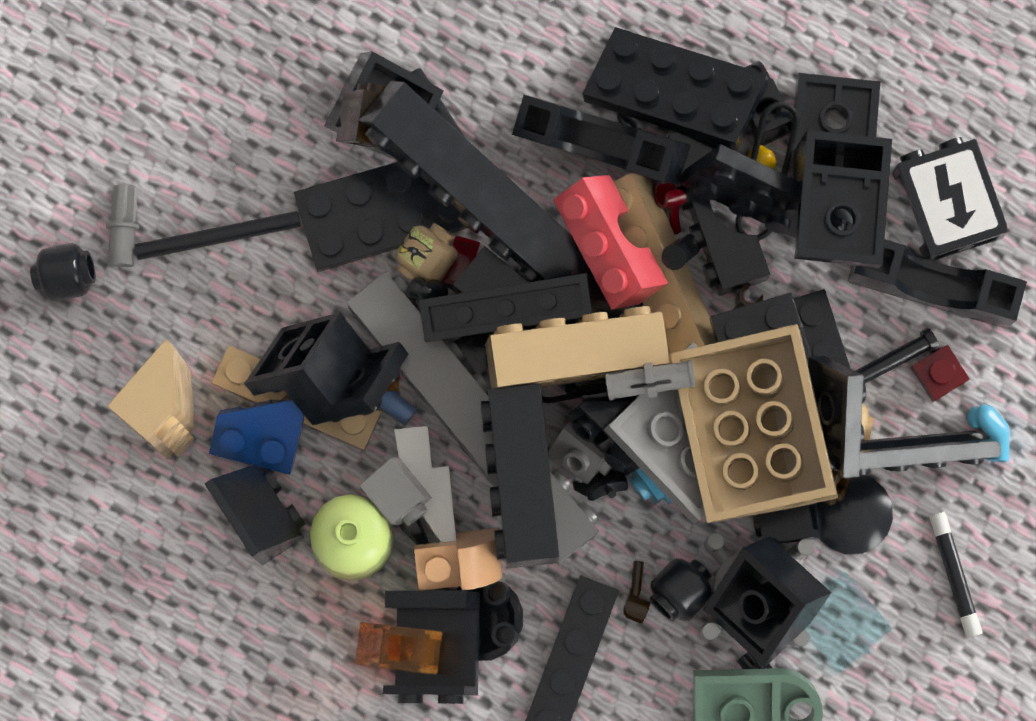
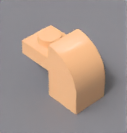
(463, 562)

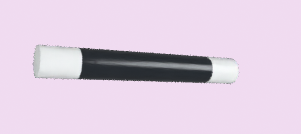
(955, 574)

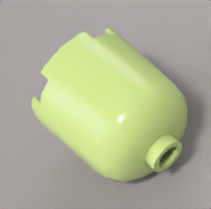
(351, 537)

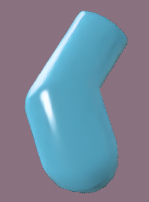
(993, 425)

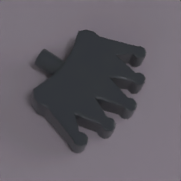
(602, 485)

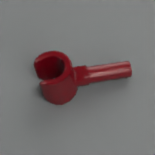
(669, 198)

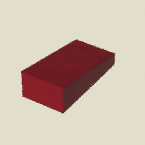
(467, 251)

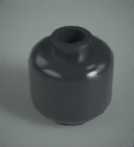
(63, 272)
(681, 589)

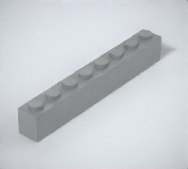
(455, 395)

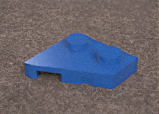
(259, 434)

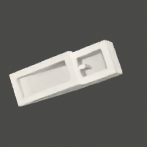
(415, 453)

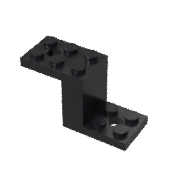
(840, 171)

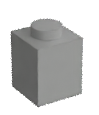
(396, 493)

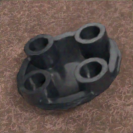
(859, 519)
(498, 620)

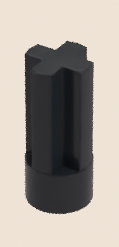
(680, 252)

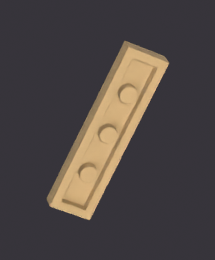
(238, 366)

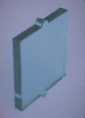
(846, 624)

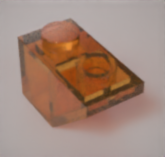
(398, 648)

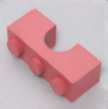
(621, 270)

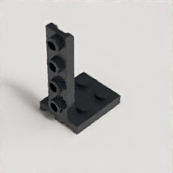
(839, 403)

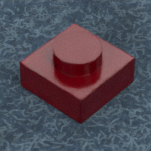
(940, 373)

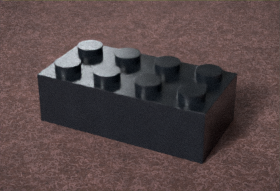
(522, 476)

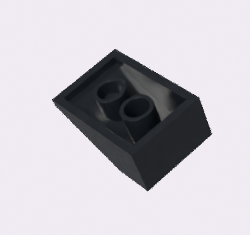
(256, 511)

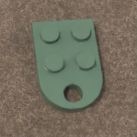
(752, 695)

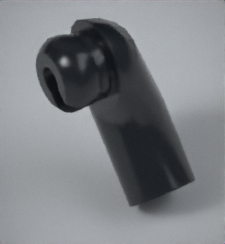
(419, 289)

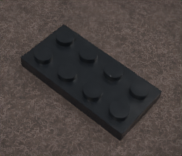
(675, 88)
(752, 190)
(368, 214)

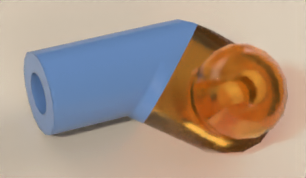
(395, 405)

